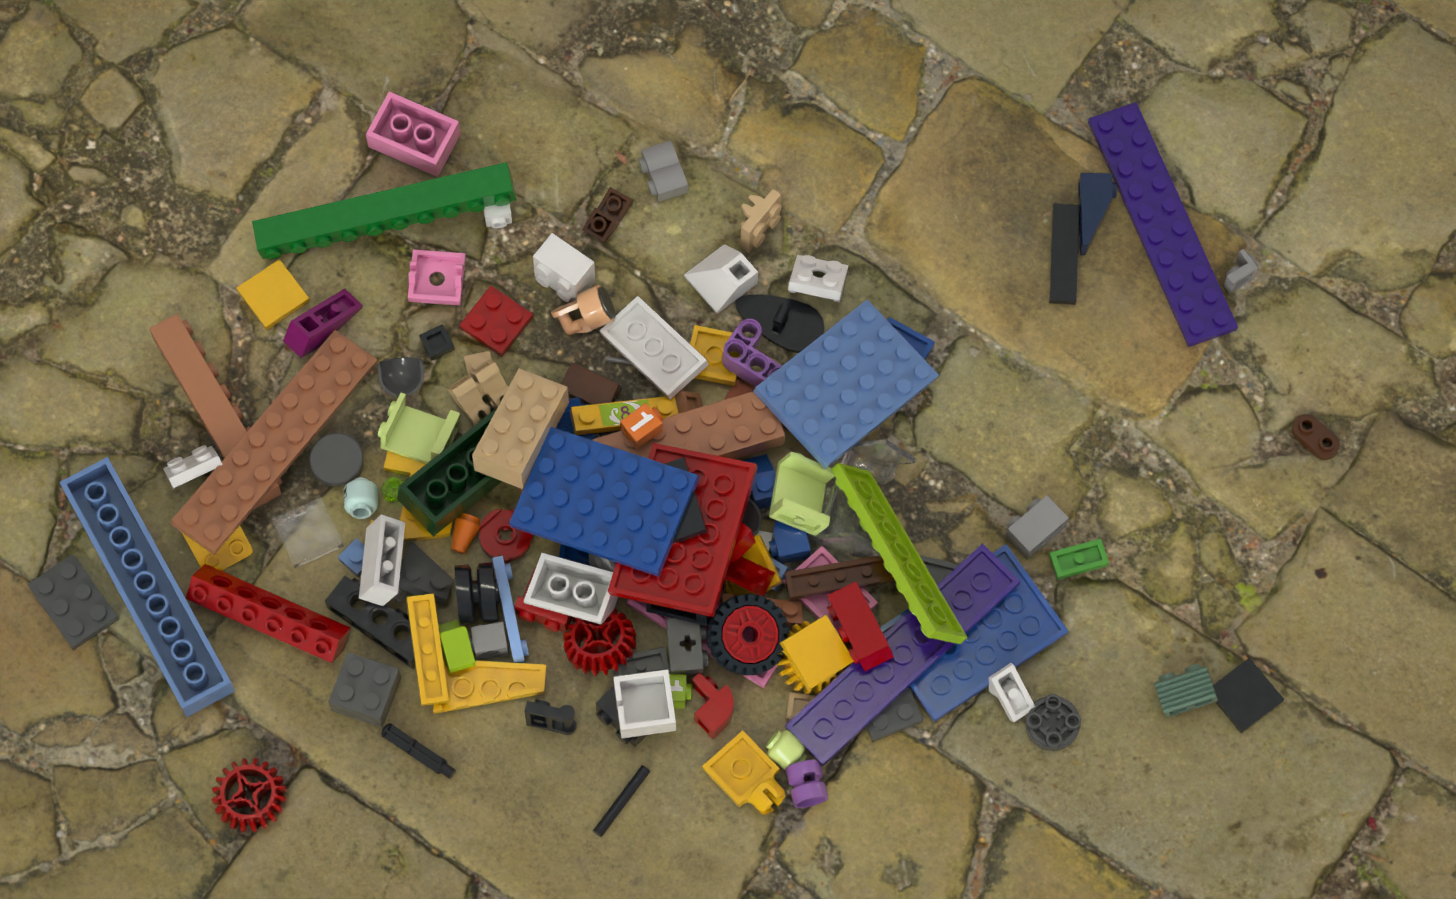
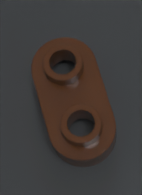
(1313, 438)

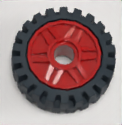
(726, 636)

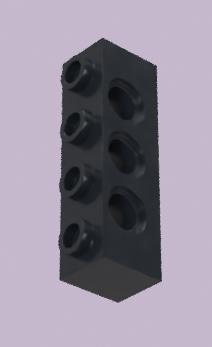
(341, 602)

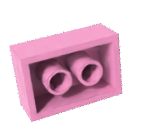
(413, 134)

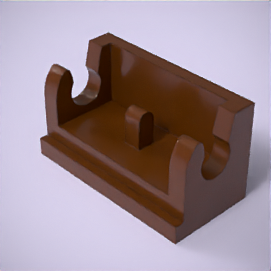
(590, 386)

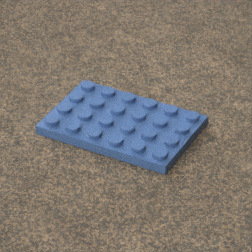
(845, 383)

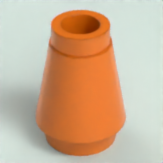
(464, 532)

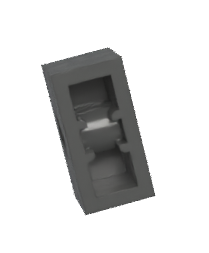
(684, 661)

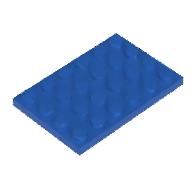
(604, 501)
(1006, 635)

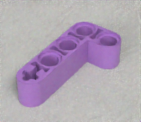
(748, 354)

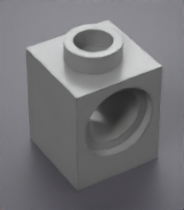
(488, 641)

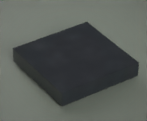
(1246, 695)

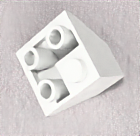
(722, 277)

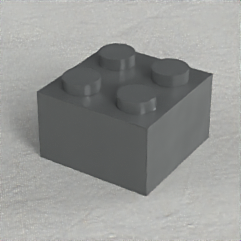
(364, 689)

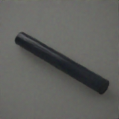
(621, 801)

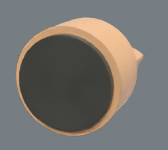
(595, 309)

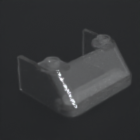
(844, 528)

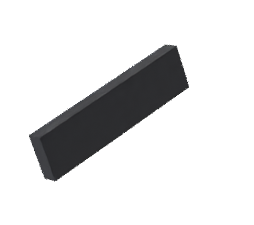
(1064, 254)

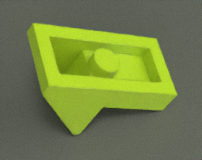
(455, 646)

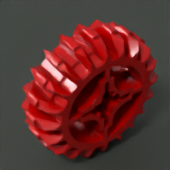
(598, 649)
(258, 790)

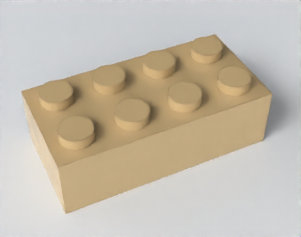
(520, 428)

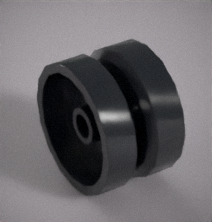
(480, 593)

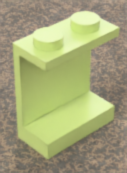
(417, 432)
(800, 493)

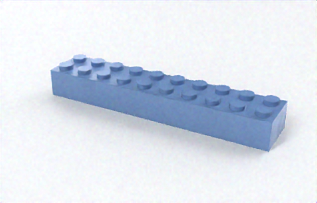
(147, 587)

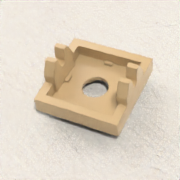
(761, 217)

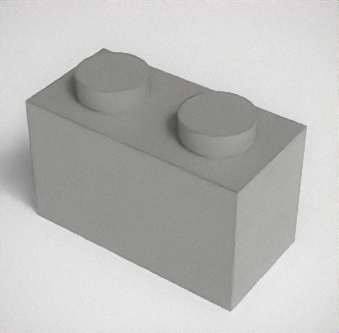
(1036, 526)

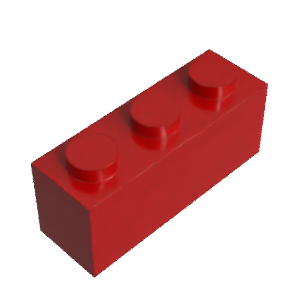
(859, 627)

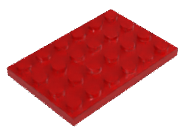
(699, 565)

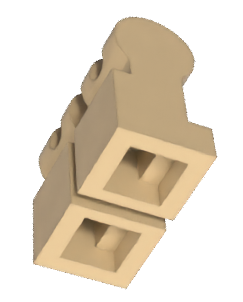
(470, 390)

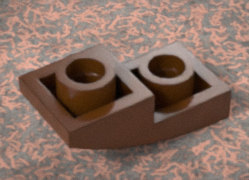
(608, 215)

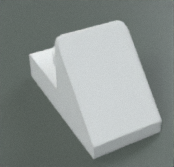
(1011, 692)

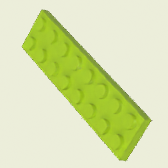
(898, 554)

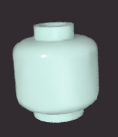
(360, 498)

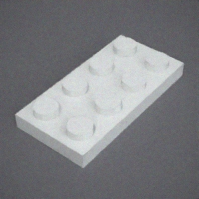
(654, 347)

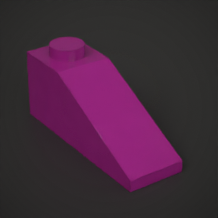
(317, 324)

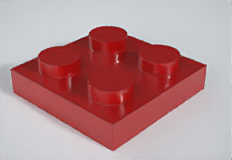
(496, 321)

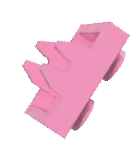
(426, 263)

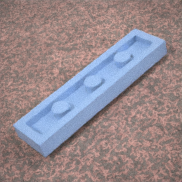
(503, 574)

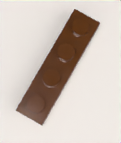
(832, 577)

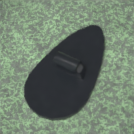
(782, 320)

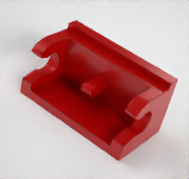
(750, 575)

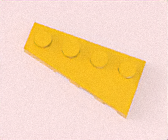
(491, 683)

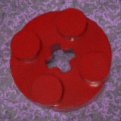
(490, 537)

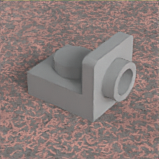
(1242, 273)

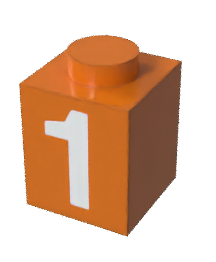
(642, 425)

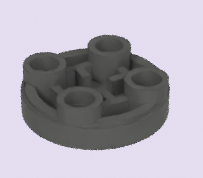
(336, 459)
(1052, 723)

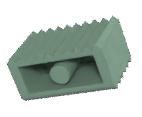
(1185, 690)

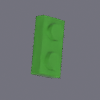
(1078, 559)

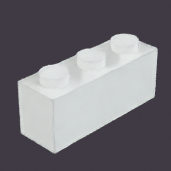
(382, 560)

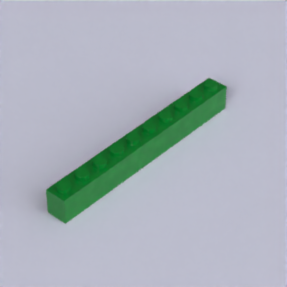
(384, 211)

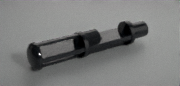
(417, 750)

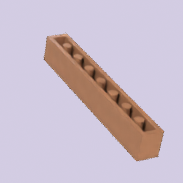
(202, 388)

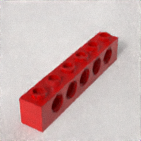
(268, 613)

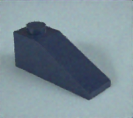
(1094, 201)

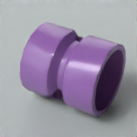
(808, 793)

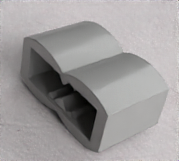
(664, 171)

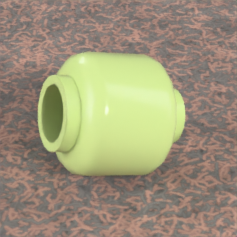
(785, 749)

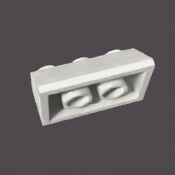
(571, 589)

